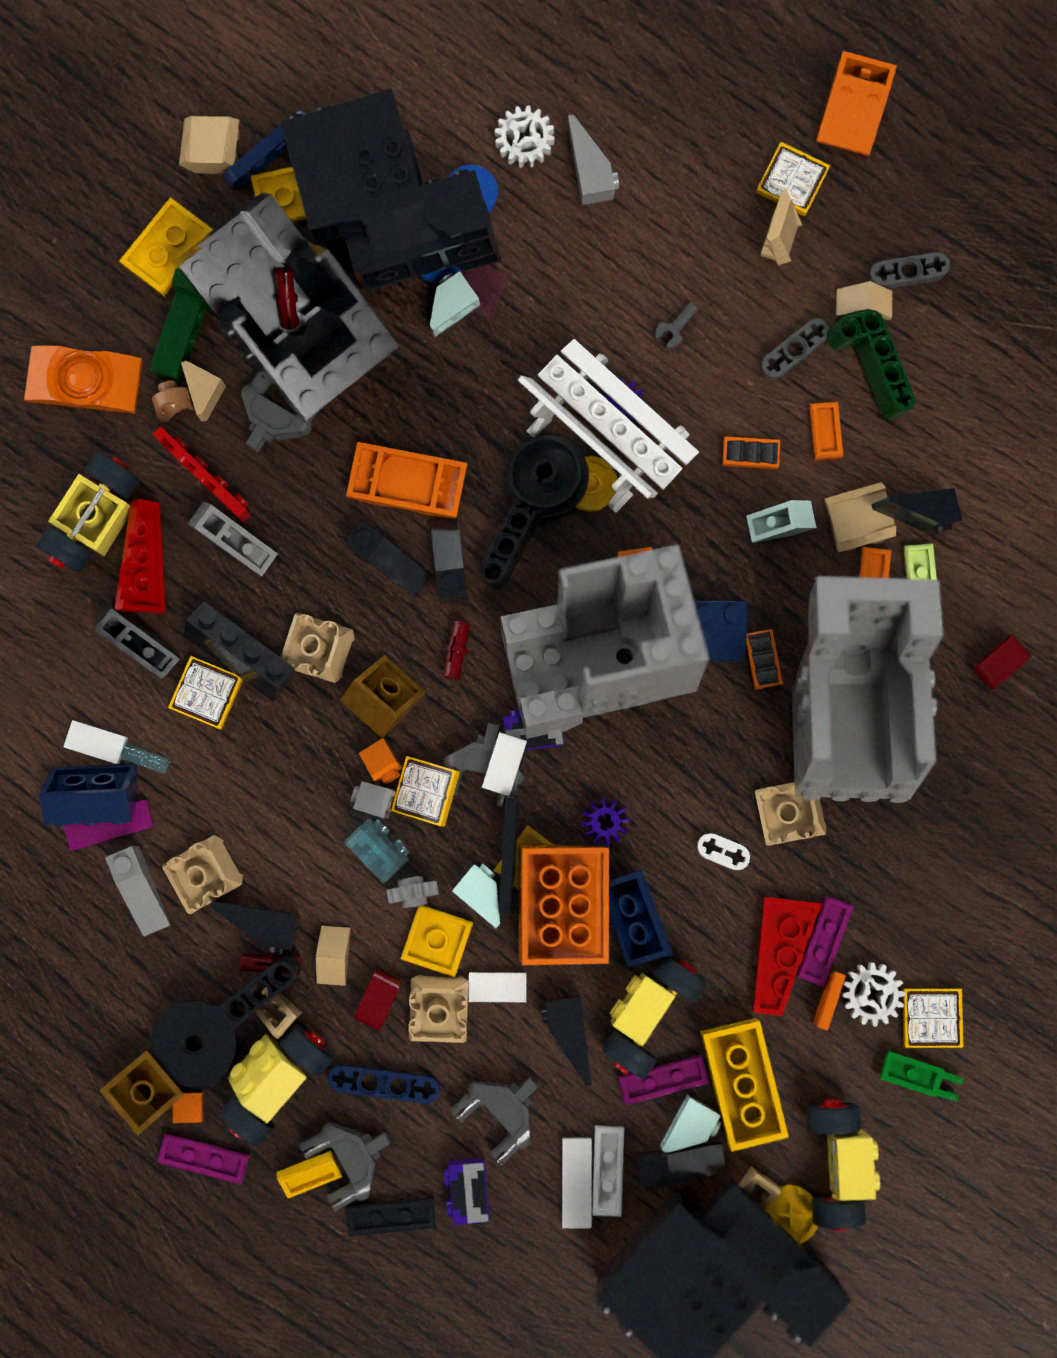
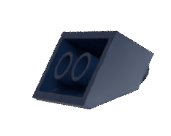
(723, 629)
(89, 795)
(636, 919)

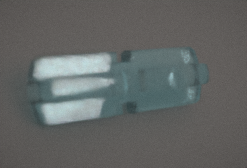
(149, 760)

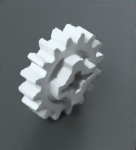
(518, 126)
(884, 989)

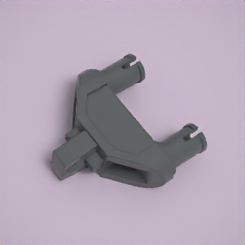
(269, 419)
(477, 758)
(508, 1105)
(357, 1155)

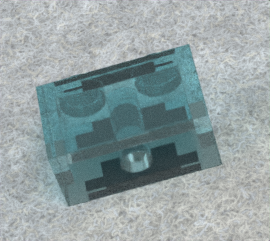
(378, 850)

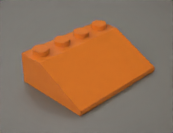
(563, 904)

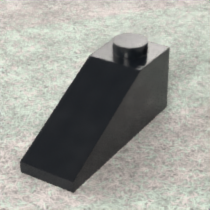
(923, 510)
(387, 559)
(448, 561)
(135, 639)
(263, 925)
(567, 1028)
(690, 1163)

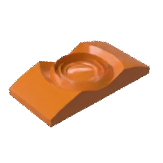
(83, 378)
(406, 480)

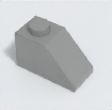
(373, 799)

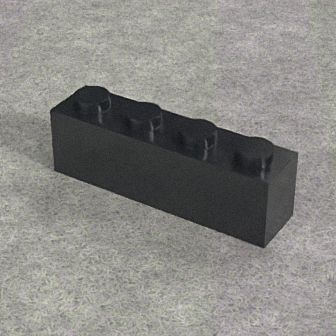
(238, 651)

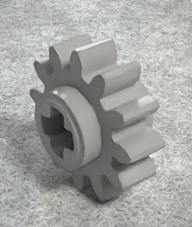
(412, 892)

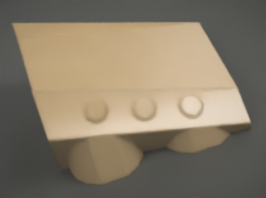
(209, 144)
(781, 230)
(855, 521)
(317, 647)
(788, 816)
(202, 874)
(438, 1009)

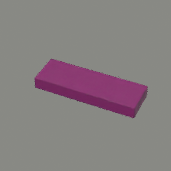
(83, 836)
(824, 941)
(664, 1080)
(203, 1158)

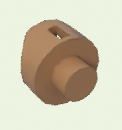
(171, 400)

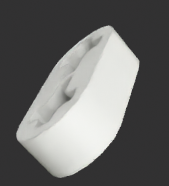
(721, 858)

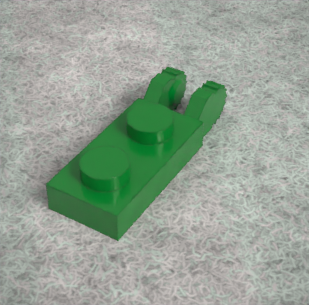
(917, 1075)

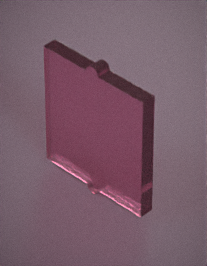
(488, 286)

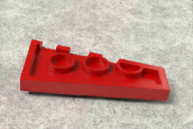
(198, 467)
(142, 561)
(782, 944)

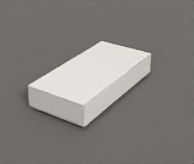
(95, 742)
(504, 764)
(497, 986)

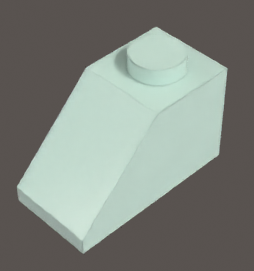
(452, 302)
(781, 521)
(480, 893)
(691, 1125)

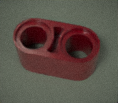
(1001, 662)
(378, 1000)

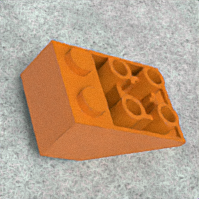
(856, 103)

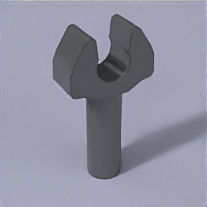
(675, 327)

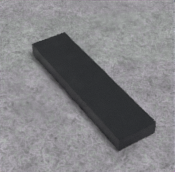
(508, 854)

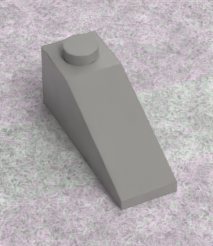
(592, 167)
(232, 538)
(138, 889)

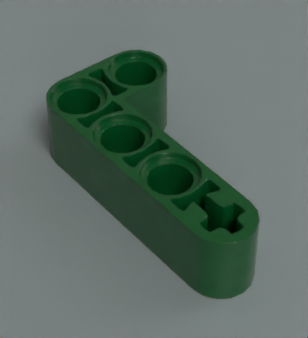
(179, 330)
(892, 395)

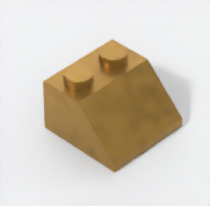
(382, 696)
(141, 1093)

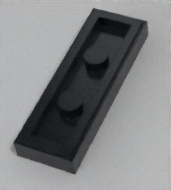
(391, 1216)

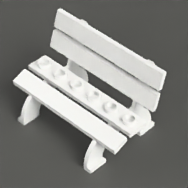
(609, 421)

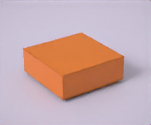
(189, 1108)

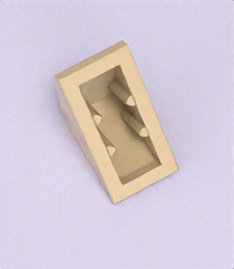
(863, 298)
(204, 389)
(332, 955)
(278, 1014)
(759, 1187)

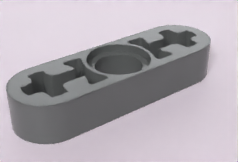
(929, 275)
(774, 355)

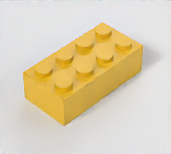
(744, 1084)

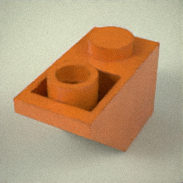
(381, 762)

